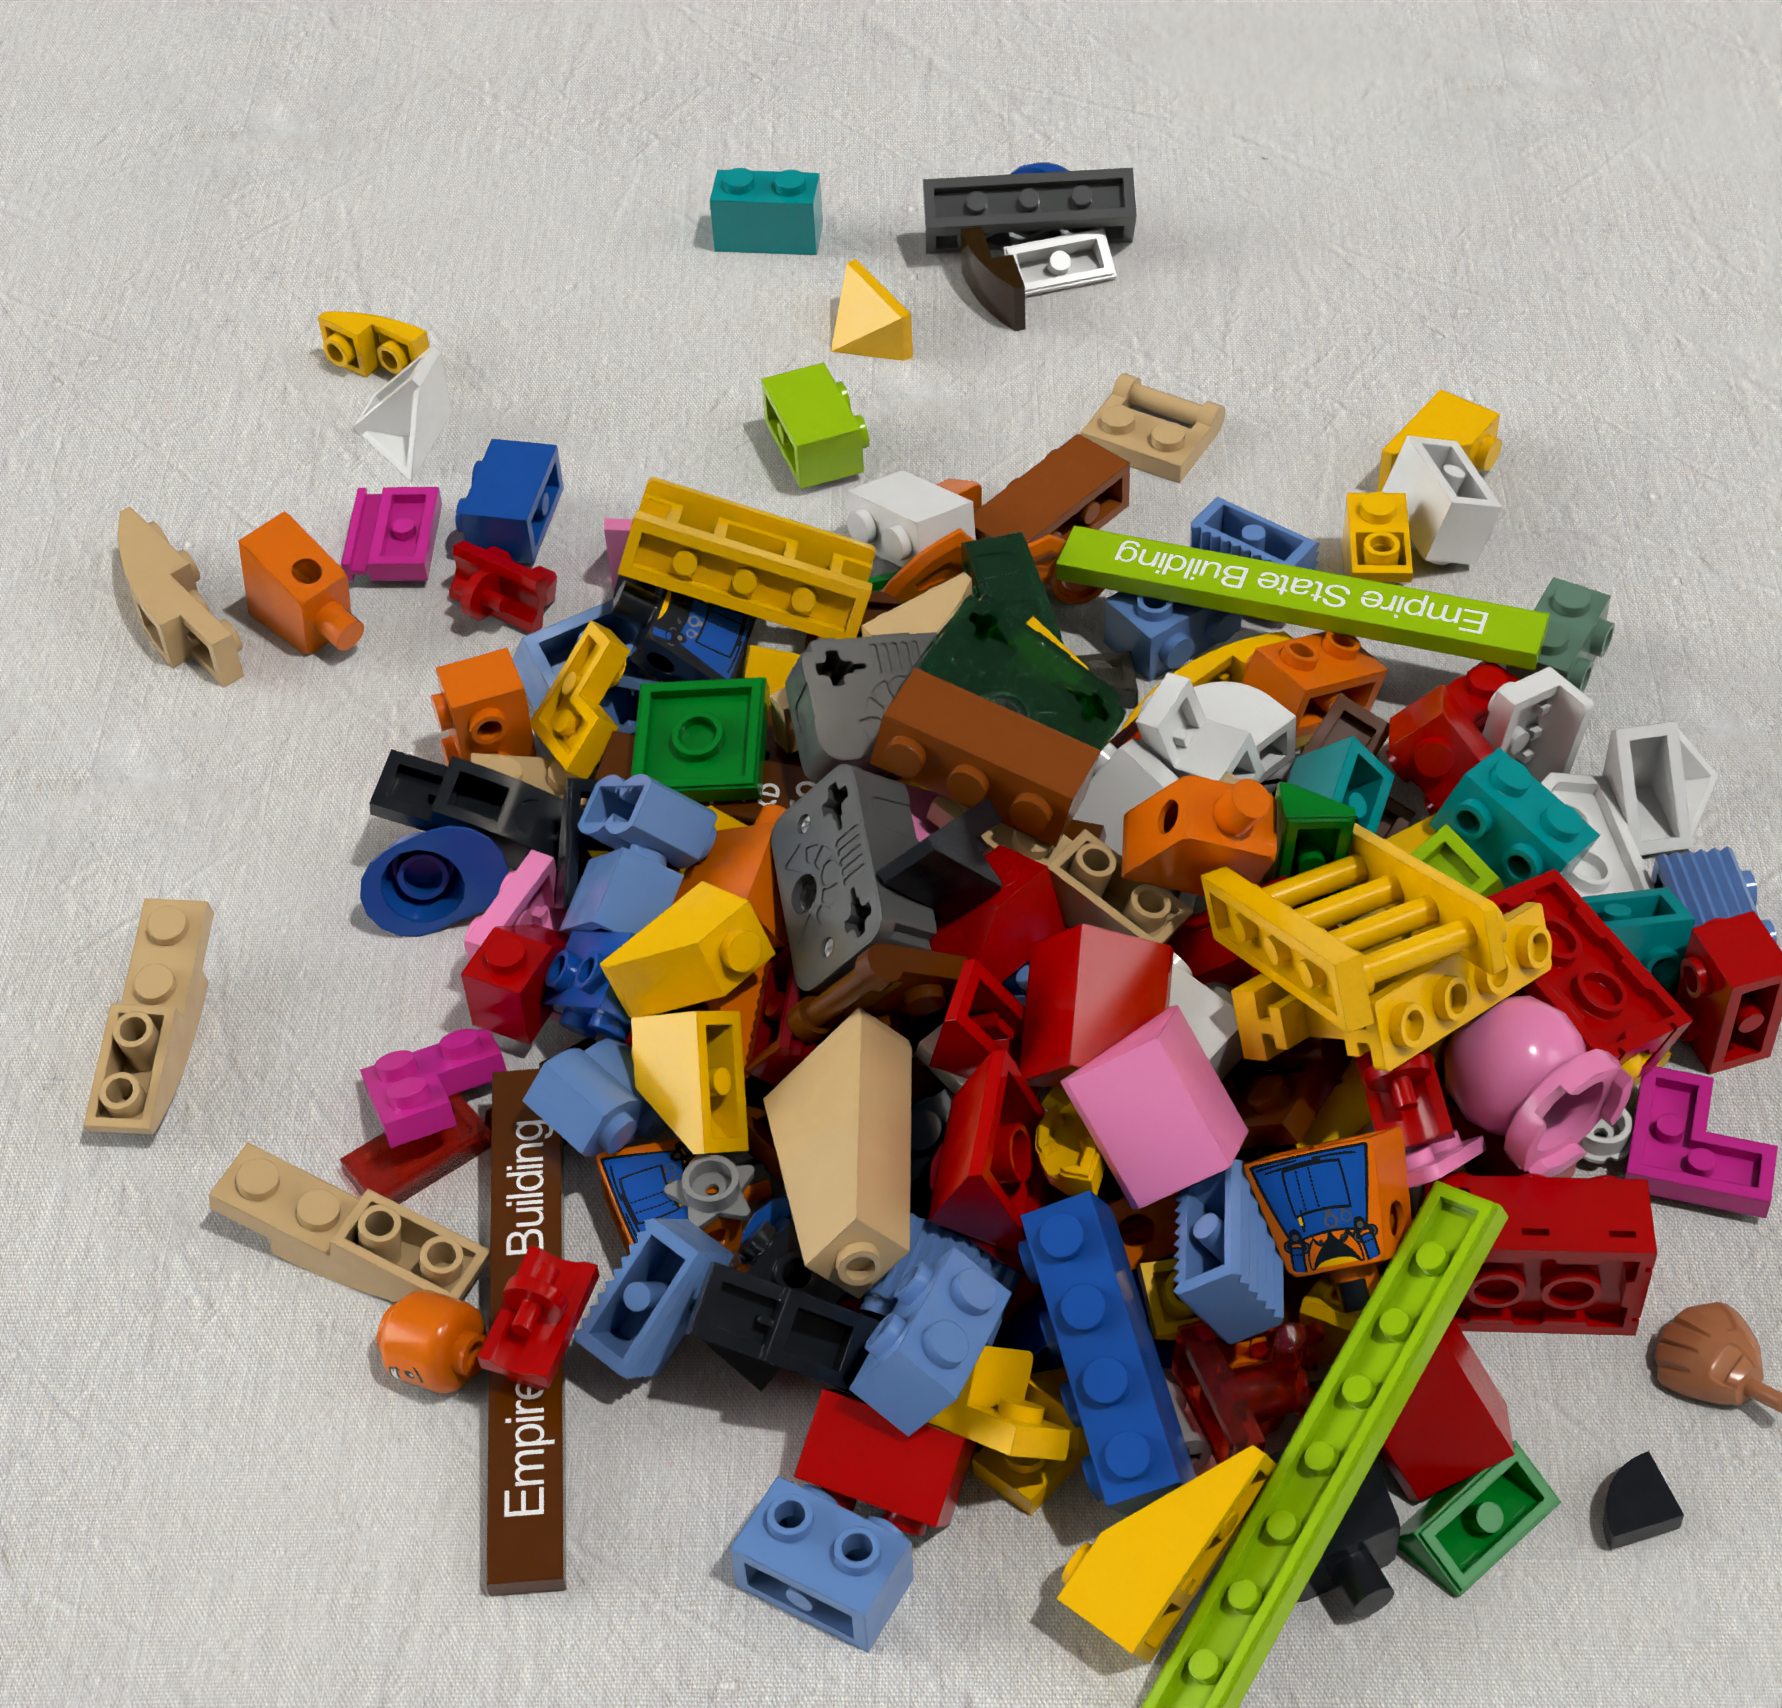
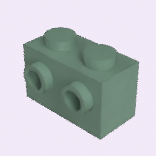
(1575, 631)

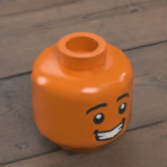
(431, 1341)

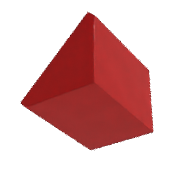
(1086, 996)
(990, 1156)
(1450, 1422)

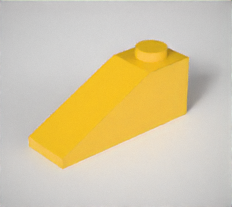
(1156, 1560)

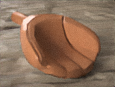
(1713, 1358)

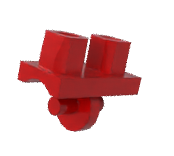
(497, 586)
(1407, 1098)
(538, 1318)

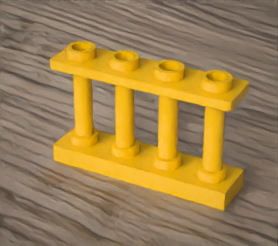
(1328, 966)

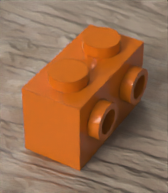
(1312, 672)
(483, 708)

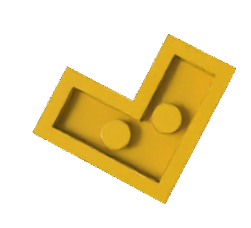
(570, 713)

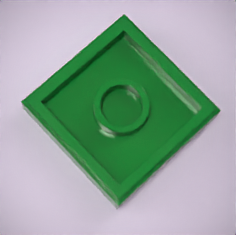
(704, 737)

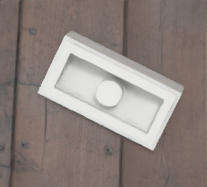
(1063, 261)

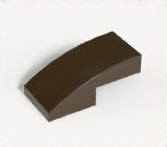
(993, 280)

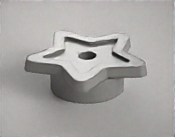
(712, 1172)

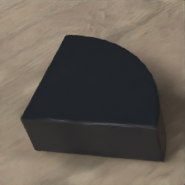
(1639, 1504)

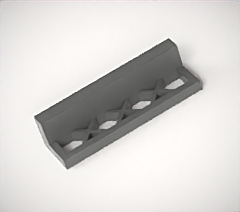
(1029, 207)

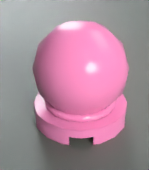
(1529, 1079)

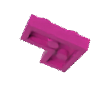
(414, 1087)
(1686, 1161)

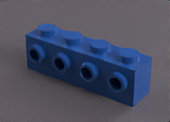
(1107, 1352)

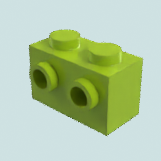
(814, 425)

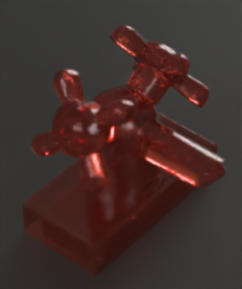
(1235, 1400)

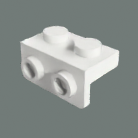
(1539, 722)

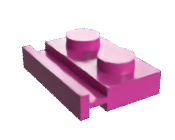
(392, 534)

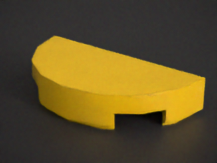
(1068, 1152)

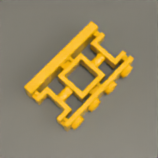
(748, 560)
(1407, 1008)

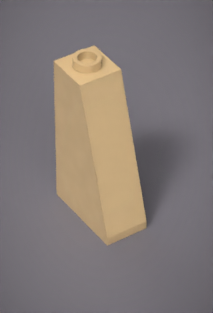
(847, 1151)

